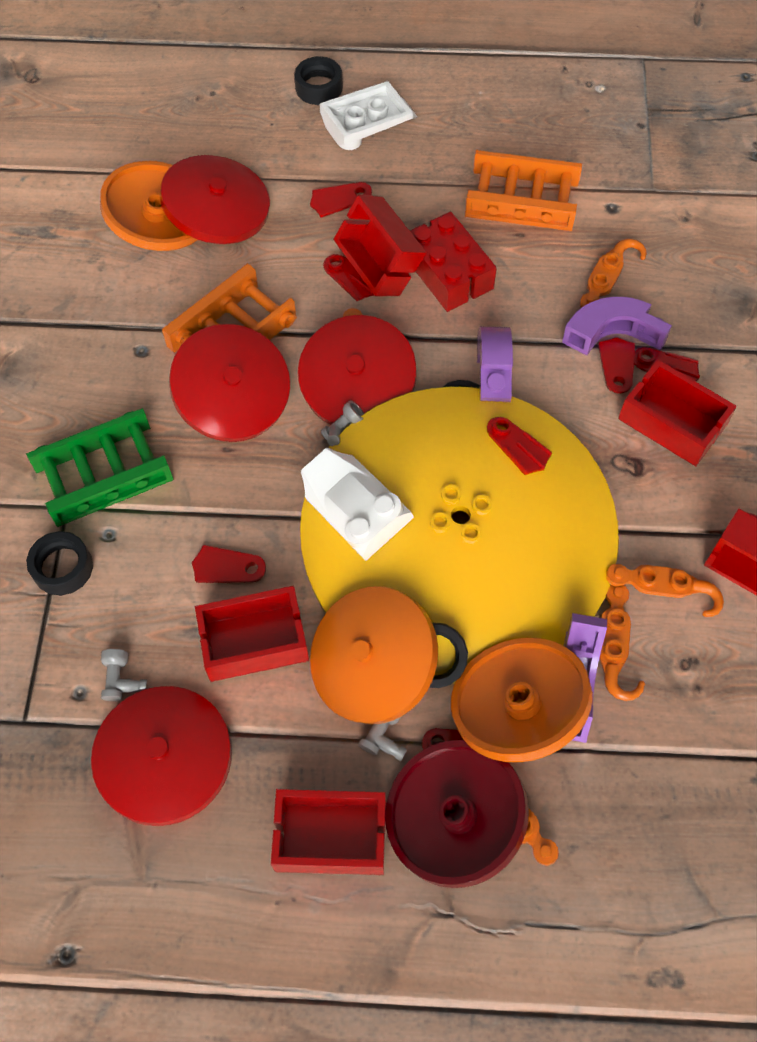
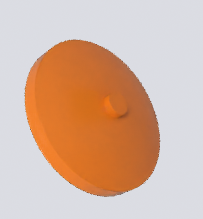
(134, 208)
(374, 655)
(521, 700)

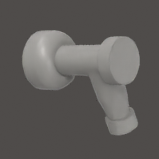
(351, 414)
(114, 687)
(376, 740)

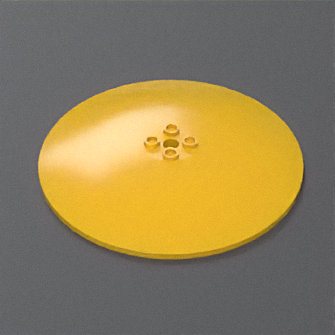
(531, 541)

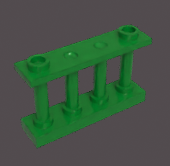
(109, 491)

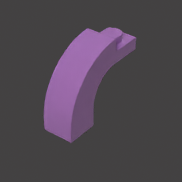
(614, 316)
(496, 363)
(586, 642)

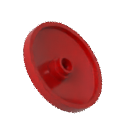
(214, 199)
(355, 361)
(229, 382)
(161, 755)

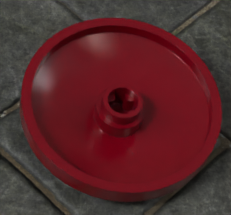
(456, 815)

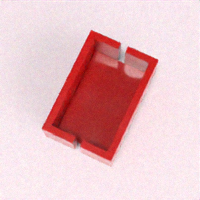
(380, 248)
(452, 261)
(676, 412)
(737, 552)
(251, 633)
(329, 832)

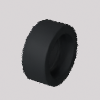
(316, 67)
(47, 545)
(461, 656)

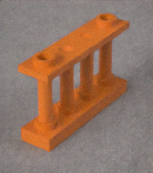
(518, 209)
(225, 300)

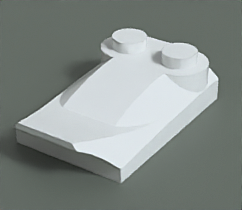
(364, 114)
(353, 501)

